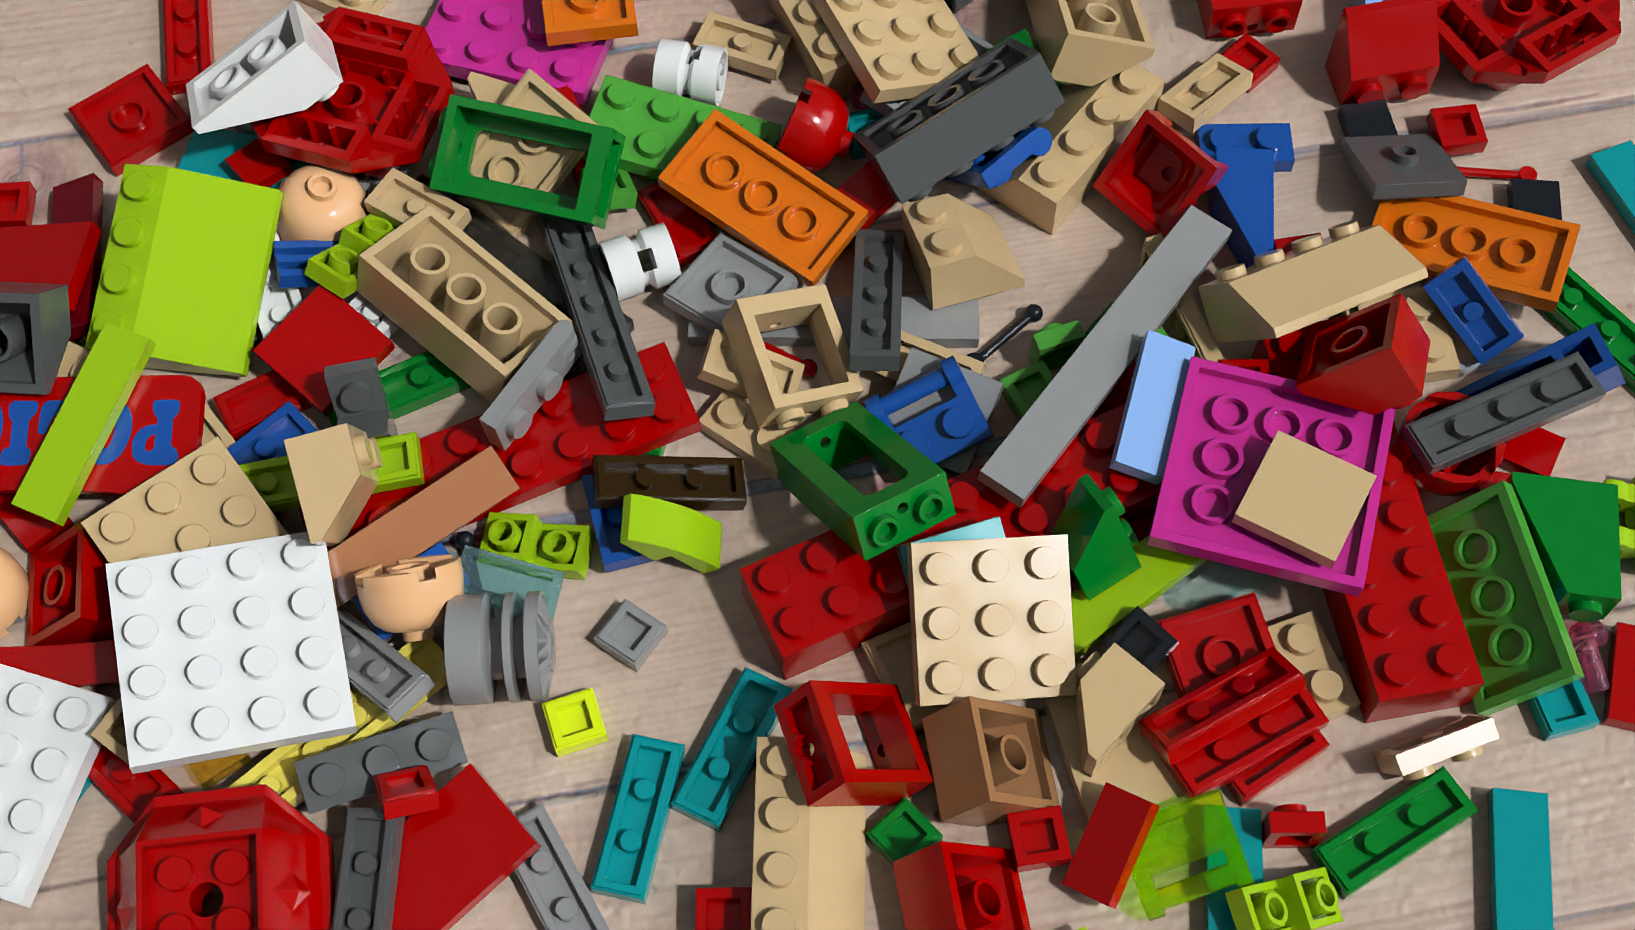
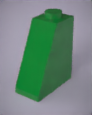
(1576, 540)

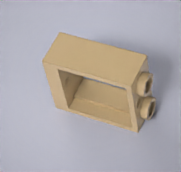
(783, 310)

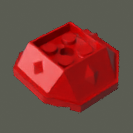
(1524, 39)
(381, 108)
(240, 839)

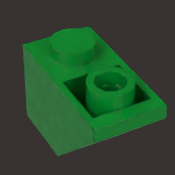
(1097, 539)

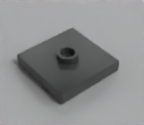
(1403, 166)

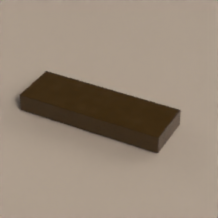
(686, 481)

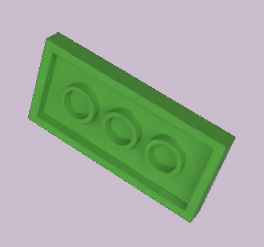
(660, 123)
(1504, 599)

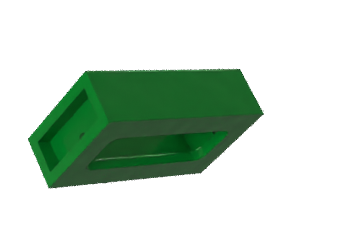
(467, 118)
(862, 521)

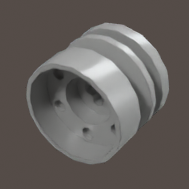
(504, 647)

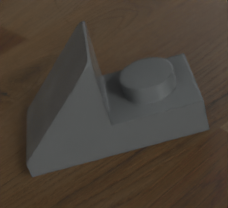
(360, 397)

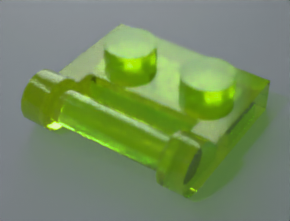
(1183, 836)

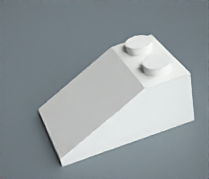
(267, 74)

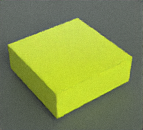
(575, 722)

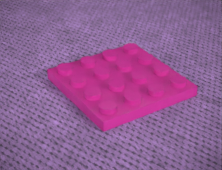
(507, 40)
(1216, 449)

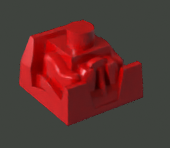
(1157, 174)

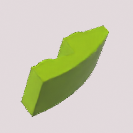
(338, 265)
(669, 529)
(544, 544)
(1288, 903)

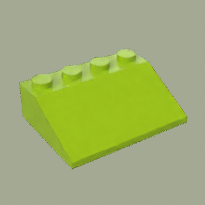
(188, 267)

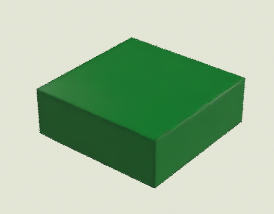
(902, 832)

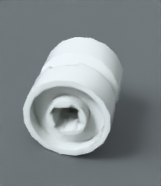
(691, 72)
(625, 267)

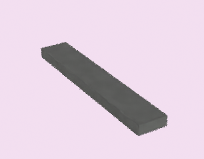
(597, 320)

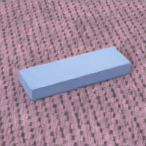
(1152, 407)

